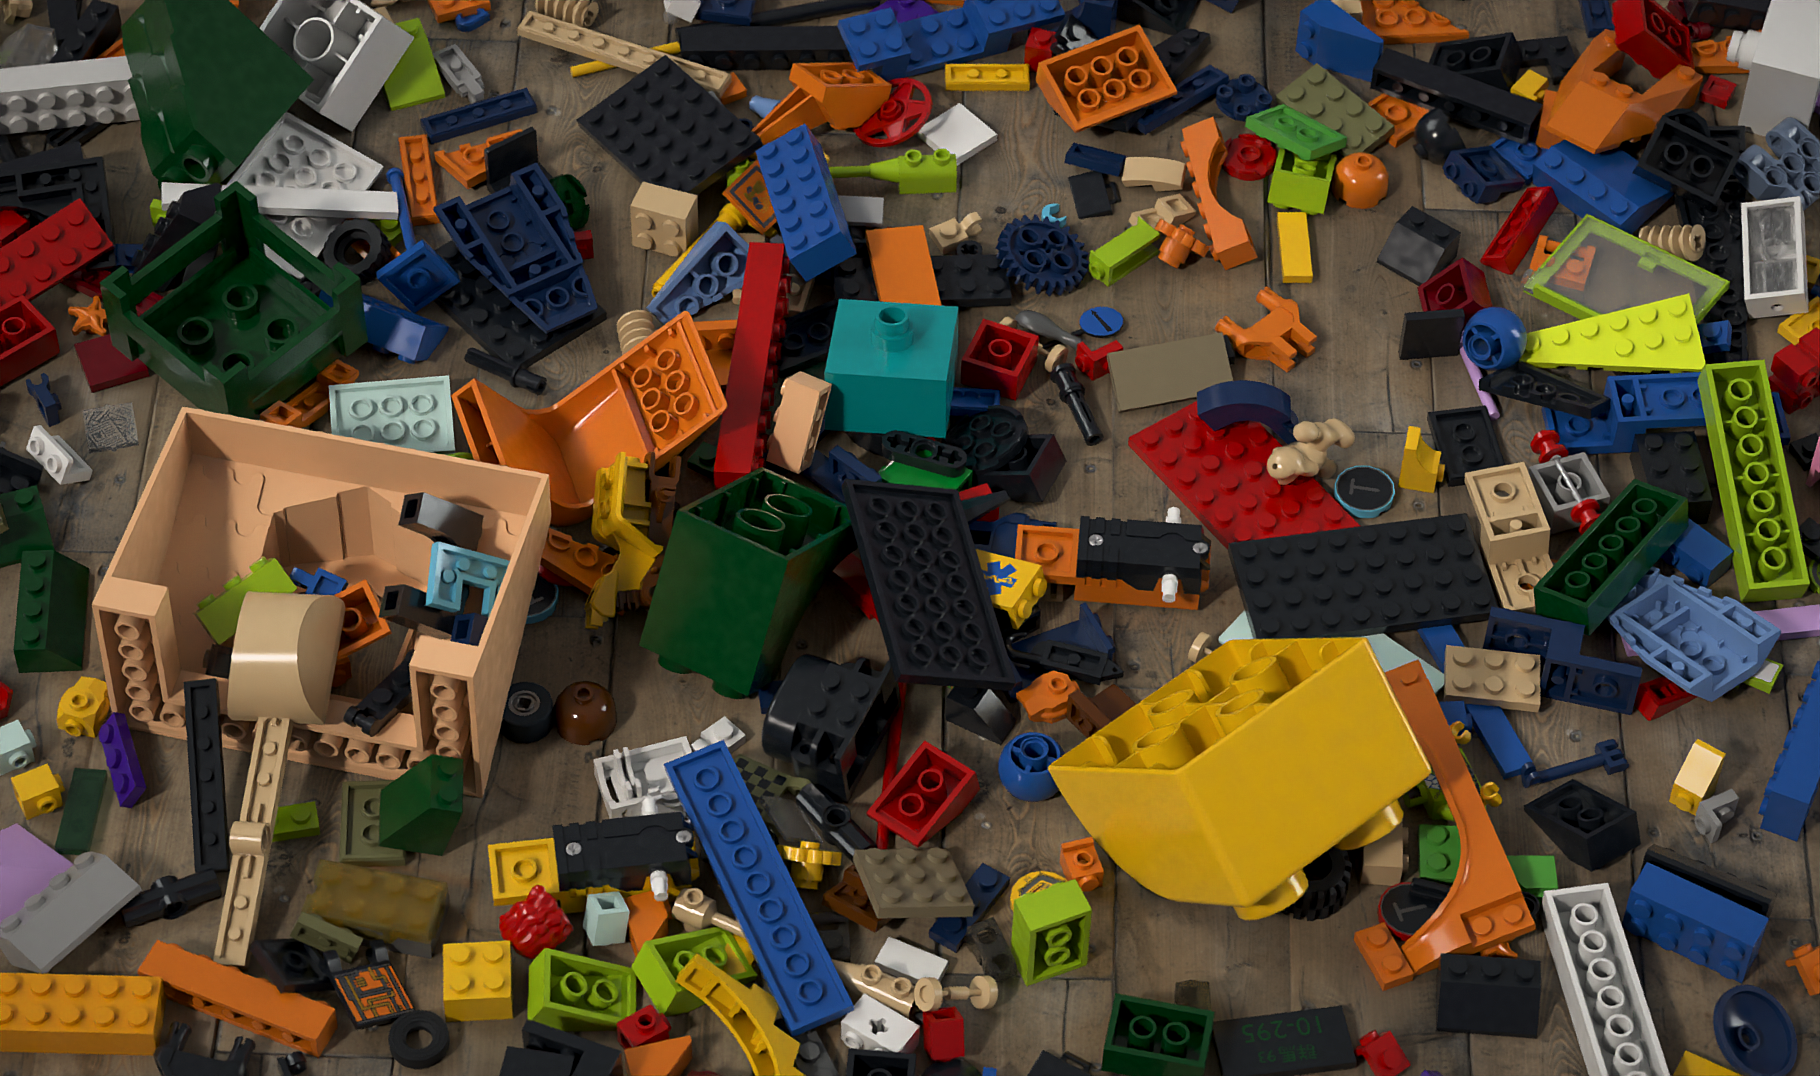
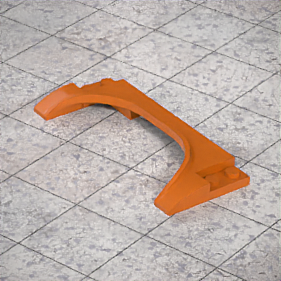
(1485, 897)

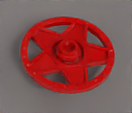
(896, 113)

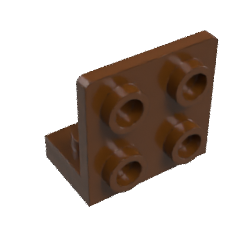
(1096, 712)

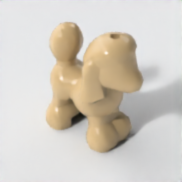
(1310, 454)

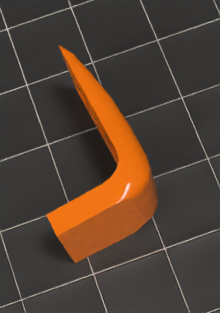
(641, 403)

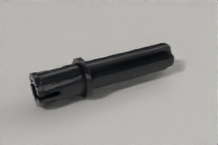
(517, 375)

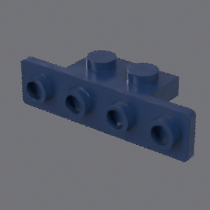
(832, 471)

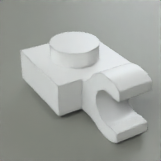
(721, 730)

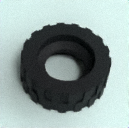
(348, 233)

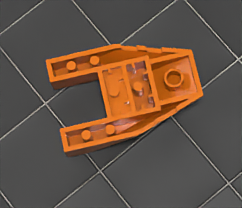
(1603, 113)

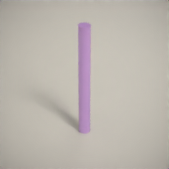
(1476, 374)

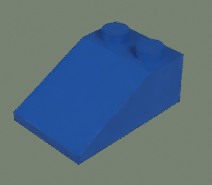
(1337, 41)

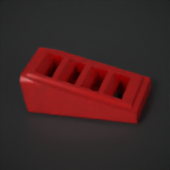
(1660, 697)

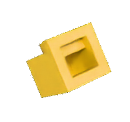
(1531, 86)

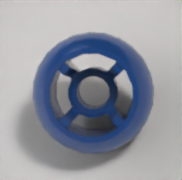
(1494, 338)
(1033, 755)

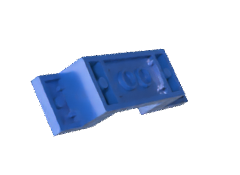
(943, 38)
(1636, 405)

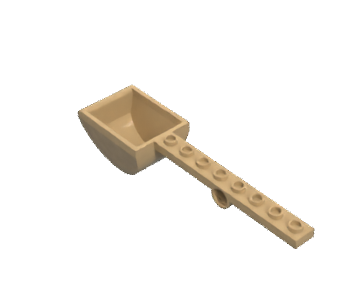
(279, 678)

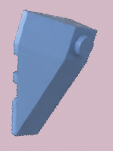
(705, 275)

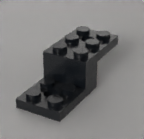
(589, 1056)

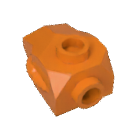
(1047, 697)

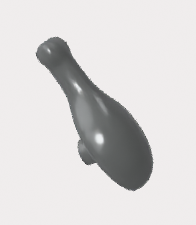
(1041, 325)

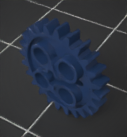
(1042, 255)

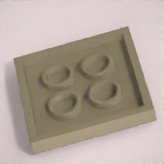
(913, 883)

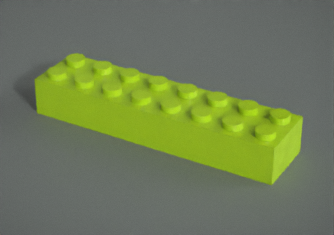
(1753, 481)

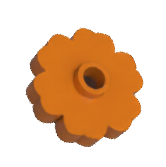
(1178, 244)

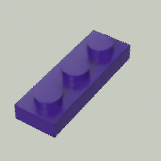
(122, 760)

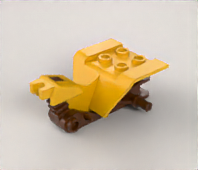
(636, 518)

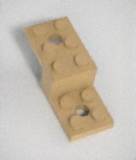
(1512, 532)

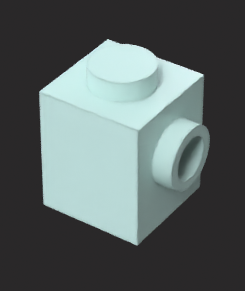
(15, 747)
(606, 918)

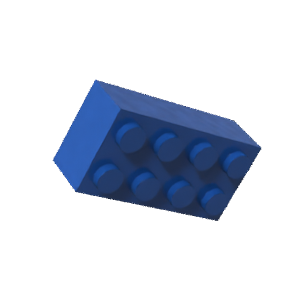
(1694, 922)

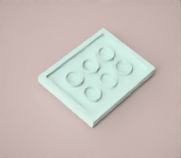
(396, 413)

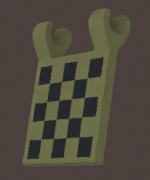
(767, 782)

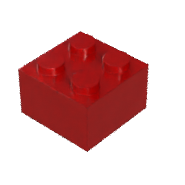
(999, 359)

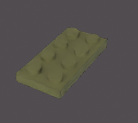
(1337, 107)

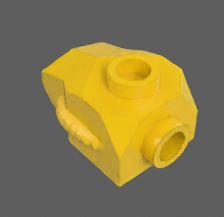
(84, 707)

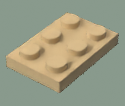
(1492, 678)

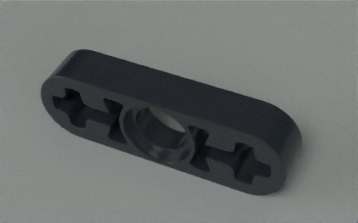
(901, 453)

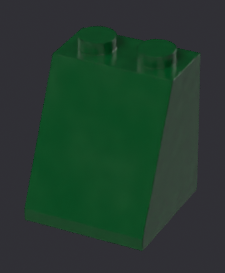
(422, 806)

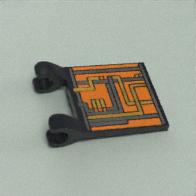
(368, 992)

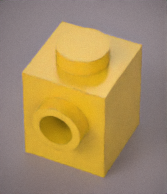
(38, 791)

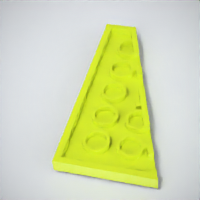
(1633, 339)

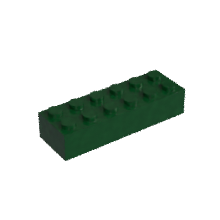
(1612, 555)

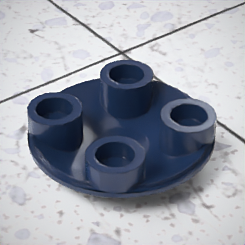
(1242, 98)

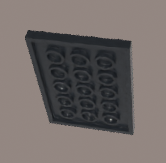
(669, 130)
(497, 321)

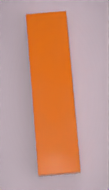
(418, 179)

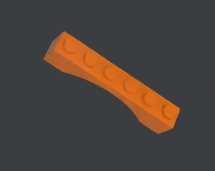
(1229, 234)

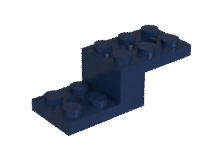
(1565, 672)

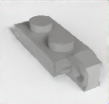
(460, 73)

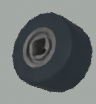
(527, 713)

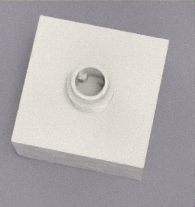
(340, 46)
(1781, 65)

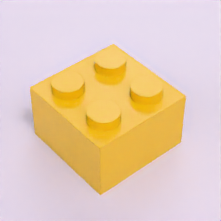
(477, 981)

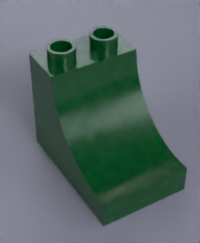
(742, 578)

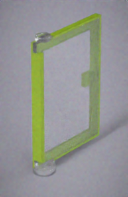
(1611, 270)

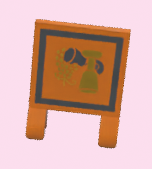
(752, 199)

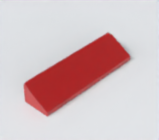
(1520, 229)

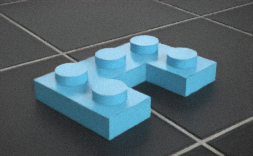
(457, 566)

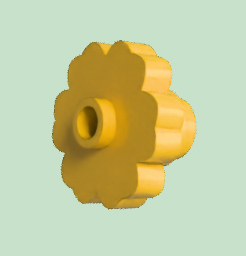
(808, 862)

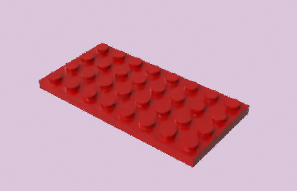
(1227, 479)

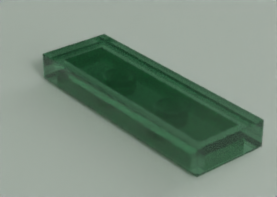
(81, 811)

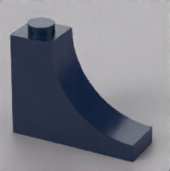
(1096, 15)

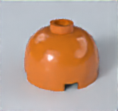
(1360, 180)

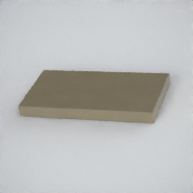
(1168, 371)

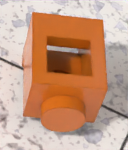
(1082, 863)

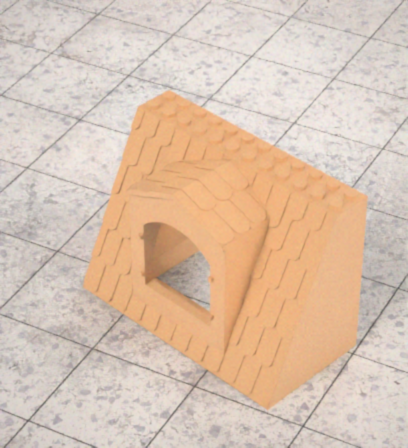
(330, 502)

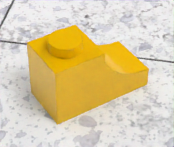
(1420, 464)

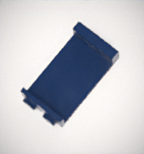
(1083, 633)

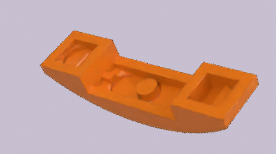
(313, 401)

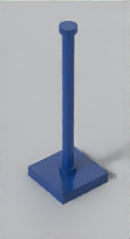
(419, 272)

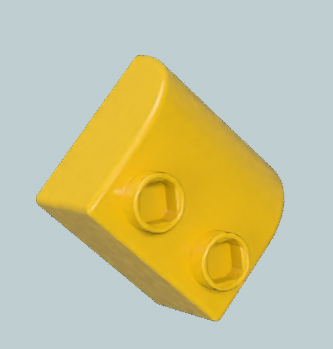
(1247, 772)

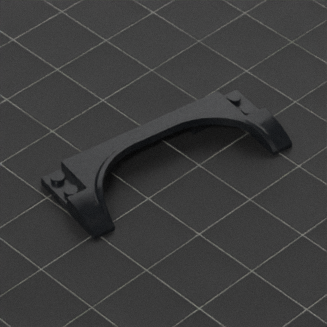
(56, 185)

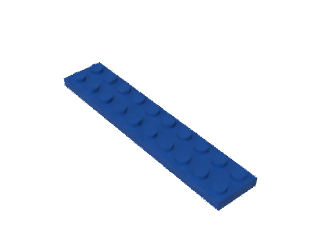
(759, 888)

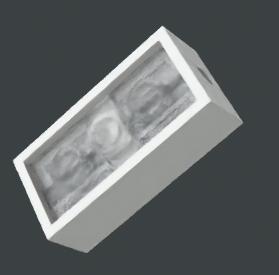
(1774, 257)

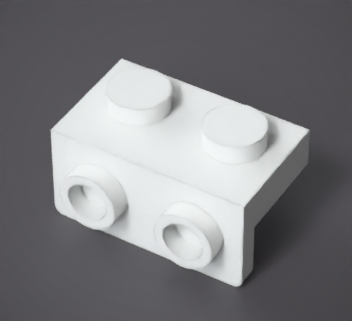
(57, 457)

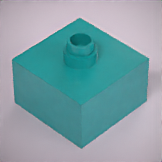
(892, 367)

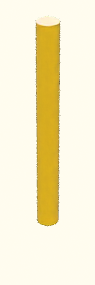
(596, 66)

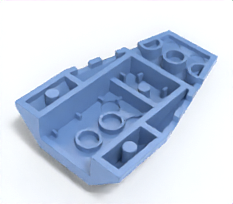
(1693, 636)

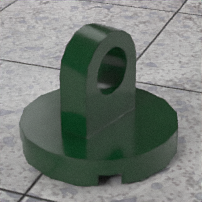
(572, 195)

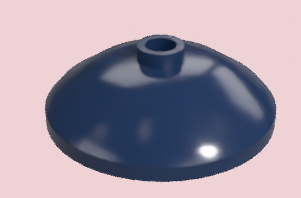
(1754, 1032)

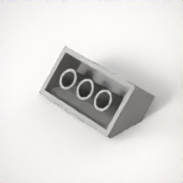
(65, 912)

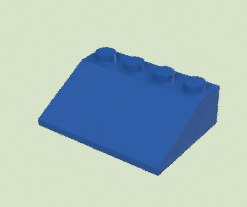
(1599, 185)

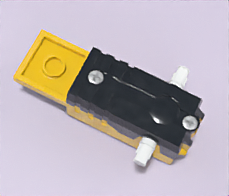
(601, 857)

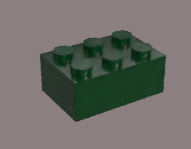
(1156, 1038)

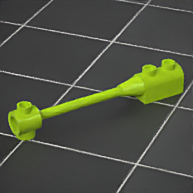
(912, 172)

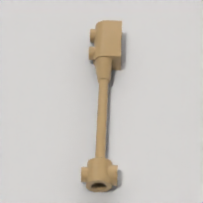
(700, 912)

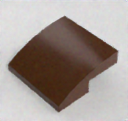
(852, 901)

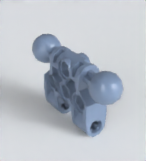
(1790, 176)

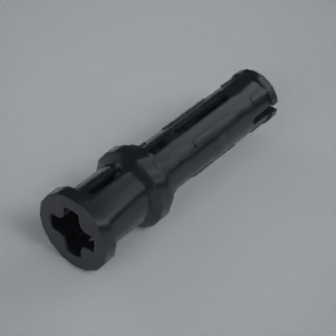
(1073, 394)

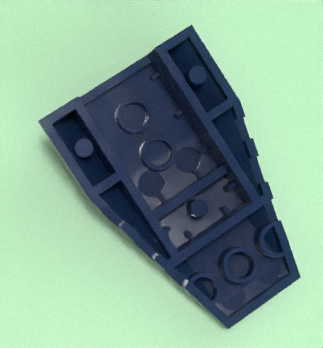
(524, 248)

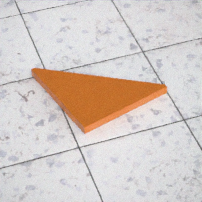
(1407, 23)

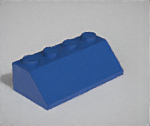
(398, 329)

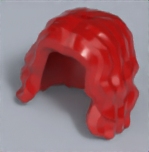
(535, 924)

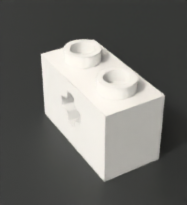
(878, 1028)

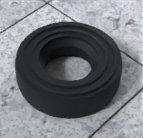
(423, 1057)

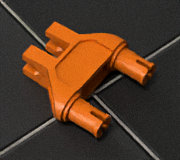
(1274, 336)

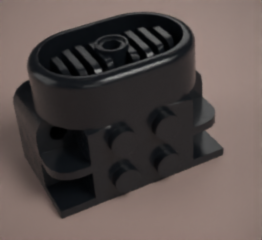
(830, 720)

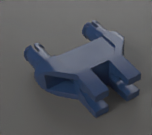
(1001, 535)

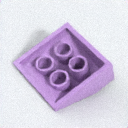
(25, 868)

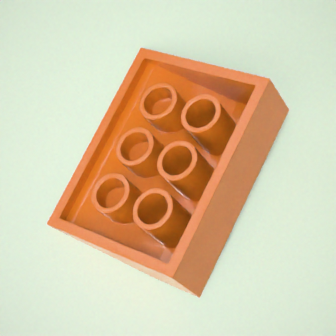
(1104, 79)

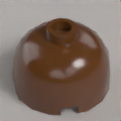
(585, 713)

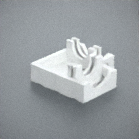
(639, 775)

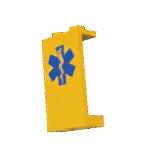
(1012, 584)

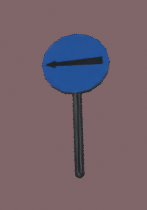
(1096, 322)

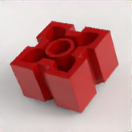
(1797, 372)

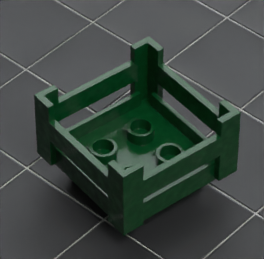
(241, 324)

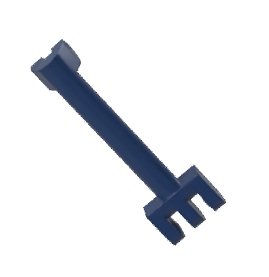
(1606, 756)

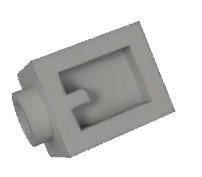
(1714, 813)

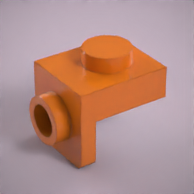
(1808, 965)

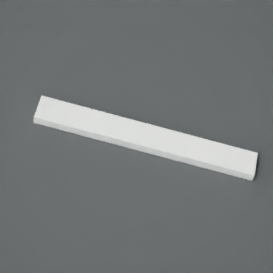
(306, 201)

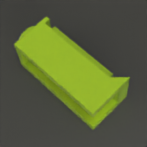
(1124, 253)

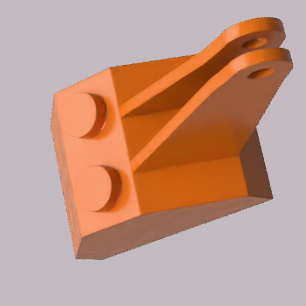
(824, 95)

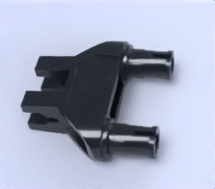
(174, 1062)

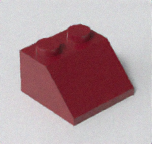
(1456, 287)

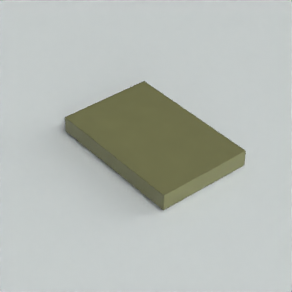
(361, 827)

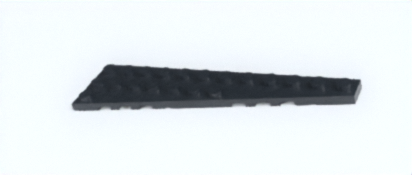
(1723, 247)

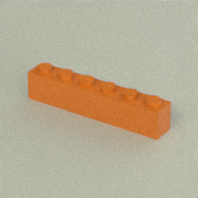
(241, 998)

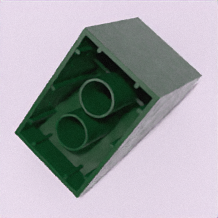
(204, 86)

